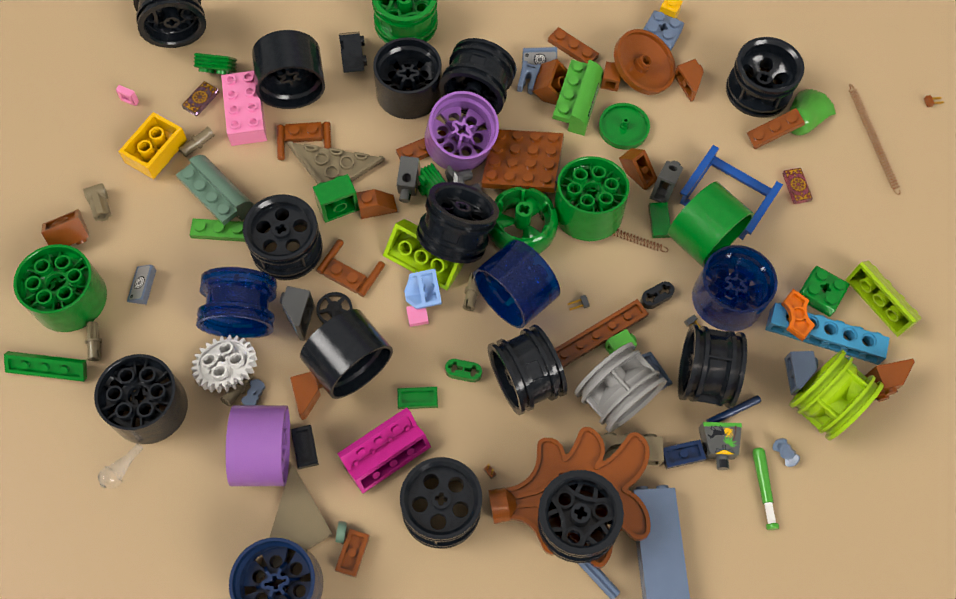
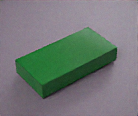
(659, 219)
(417, 397)

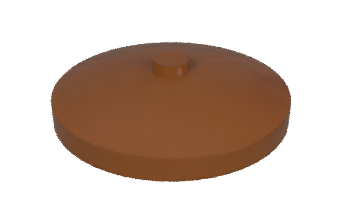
(644, 62)

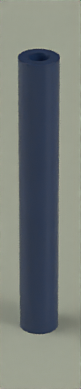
(735, 410)

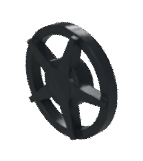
(333, 307)

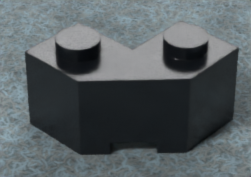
(352, 52)

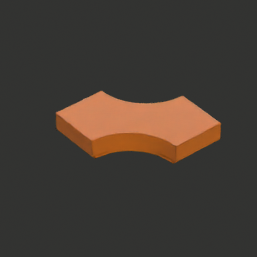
(799, 322)

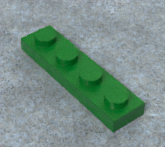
(45, 366)

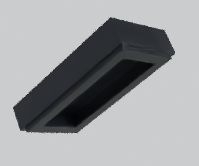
(304, 447)

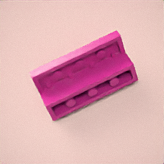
(384, 450)

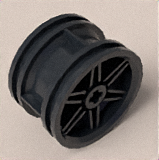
(712, 366)

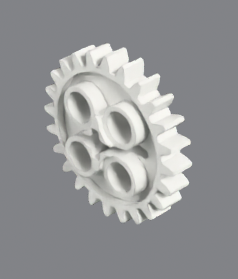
(224, 364)

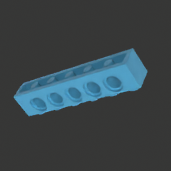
(835, 341)

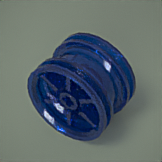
(237, 302)

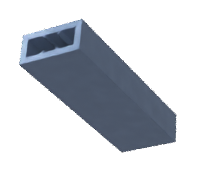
(662, 552)

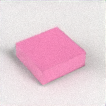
(127, 95)
(417, 317)

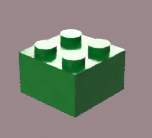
(336, 198)

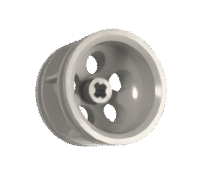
(620, 386)

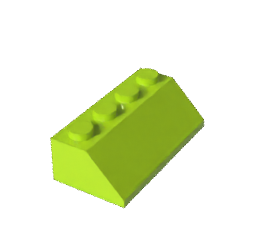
(409, 253)
(883, 298)

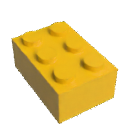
(153, 145)

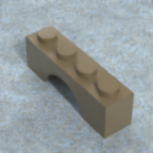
(655, 443)

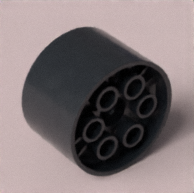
(407, 56)
(288, 69)
(346, 353)
(131, 374)

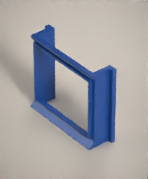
(711, 159)

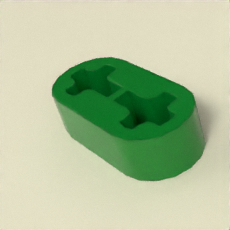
(462, 373)

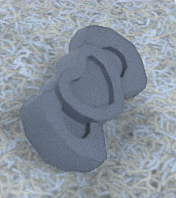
(253, 393)
(786, 452)

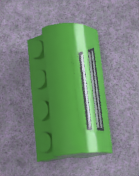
(578, 95)

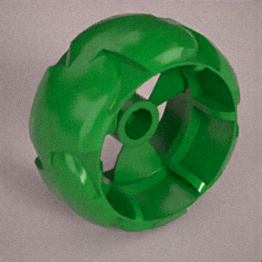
(527, 204)

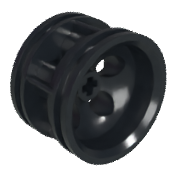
(759, 94)
(281, 215)
(456, 528)

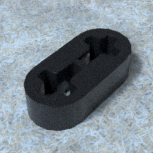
(659, 298)

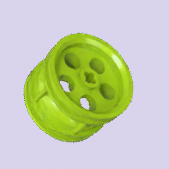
(836, 395)

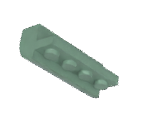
(214, 190)

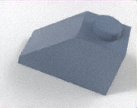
(800, 367)

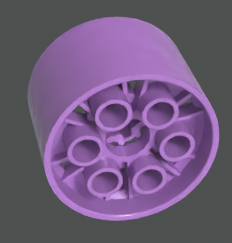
(479, 112)
(258, 445)

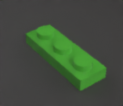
(216, 230)

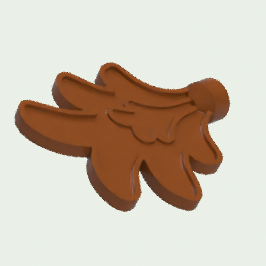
(587, 454)

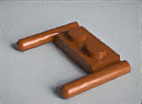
(302, 133)
(346, 275)

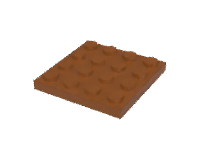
(524, 160)

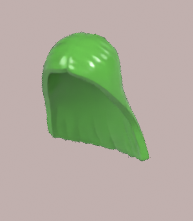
(813, 108)

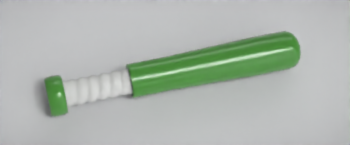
(765, 487)

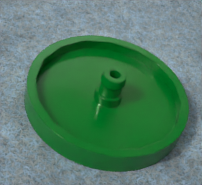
(624, 126)

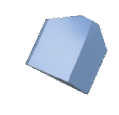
(423, 289)

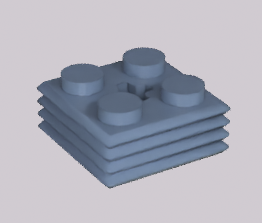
(664, 27)

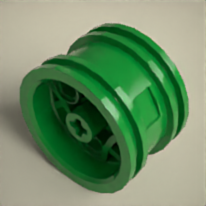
(405, 19)

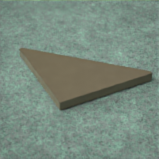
(329, 163)
(297, 519)

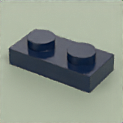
(683, 454)

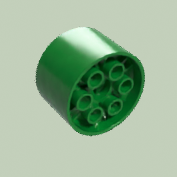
(608, 198)
(709, 222)
(34, 286)

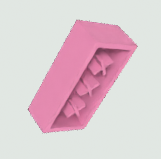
(243, 109)

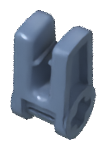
(528, 71)

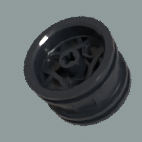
(170, 21)
(480, 69)
(457, 222)
(527, 369)
(603, 496)

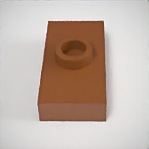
(352, 553)

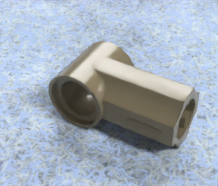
(97, 198)

